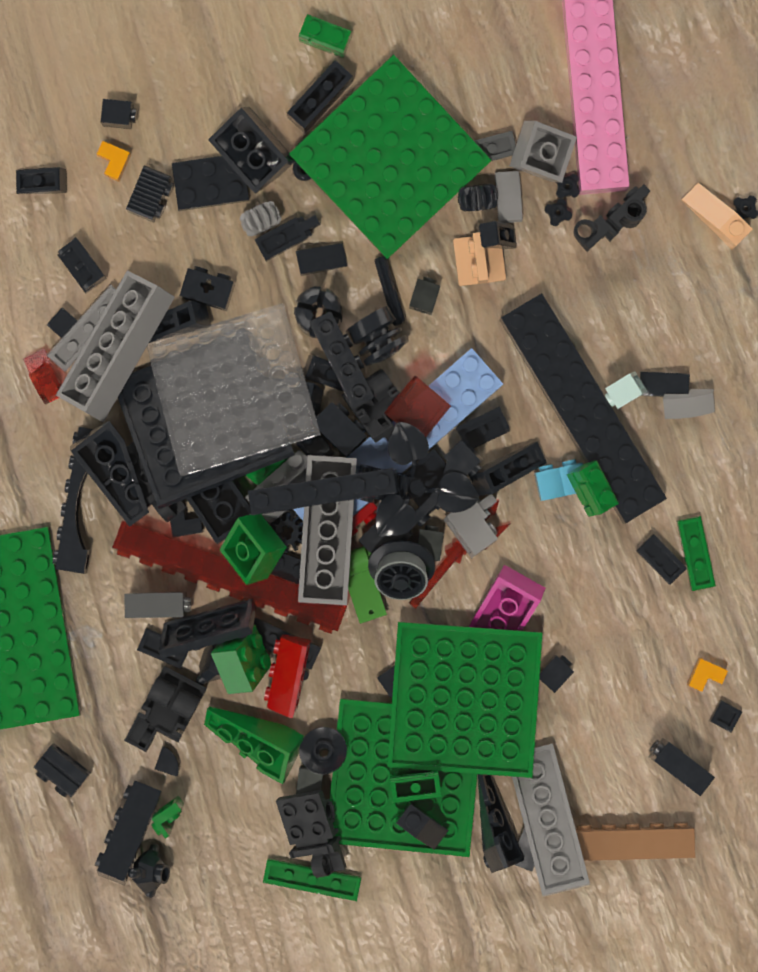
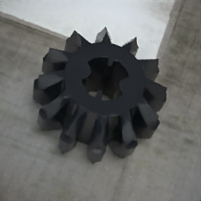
(477, 197)
(295, 535)

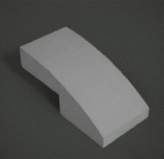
(509, 197)
(694, 404)

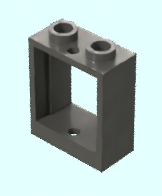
(156, 605)

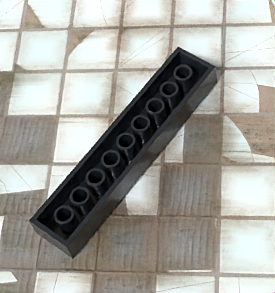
(582, 406)

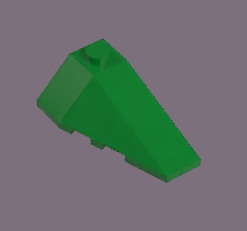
(265, 742)

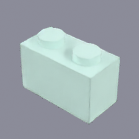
(625, 390)

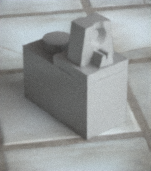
(472, 528)

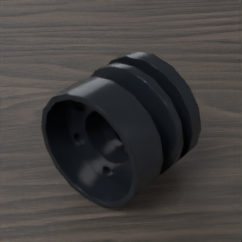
(377, 336)

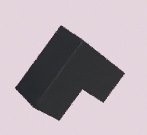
(184, 527)

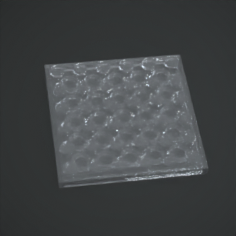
(232, 390)

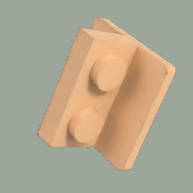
(477, 263)

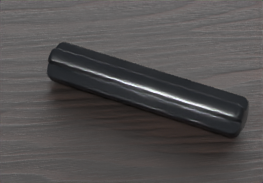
(389, 289)

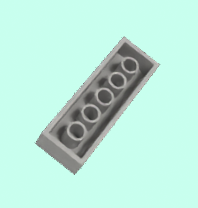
(115, 346)
(326, 538)

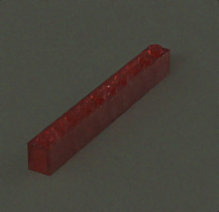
(219, 574)

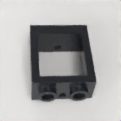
(680, 766)

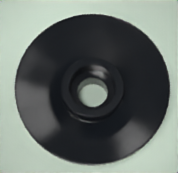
(318, 740)

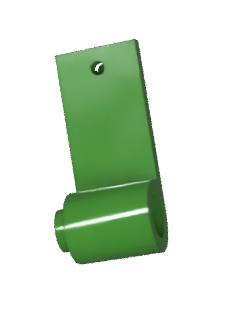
(362, 587)

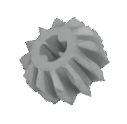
(260, 218)

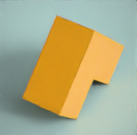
(117, 160)
(703, 671)

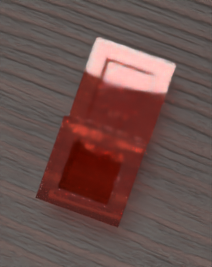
(43, 376)

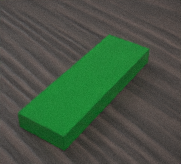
(696, 553)

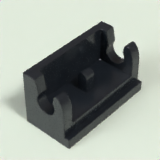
(81, 265)
(484, 428)

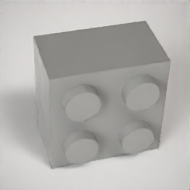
(543, 151)

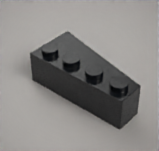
(128, 832)

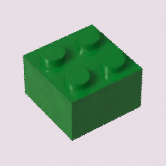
(252, 548)
(242, 662)

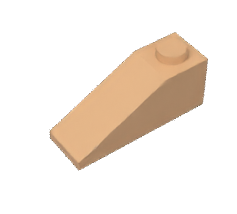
(717, 216)

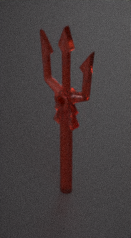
(453, 554)

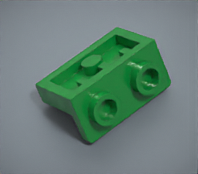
(166, 815)

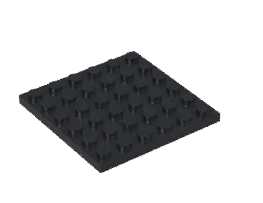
(152, 440)

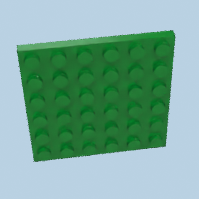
(390, 157)
(465, 699)
(364, 794)

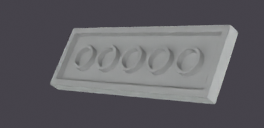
(550, 825)

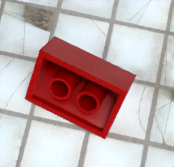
(287, 674)

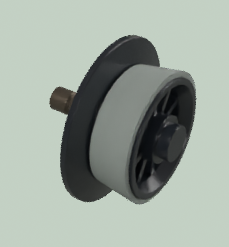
(401, 569)

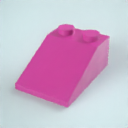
(508, 602)

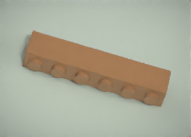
(636, 841)

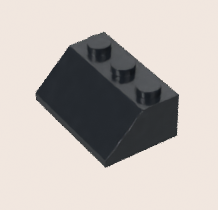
(251, 149)

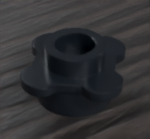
(567, 192)
(750, 203)
(551, 211)

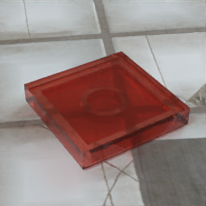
(418, 406)

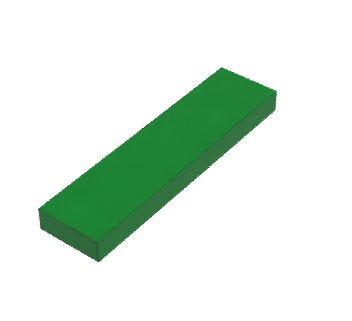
(302, 878)

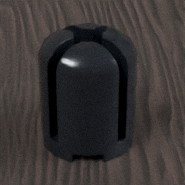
(310, 301)

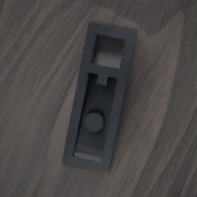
(182, 319)
(508, 469)

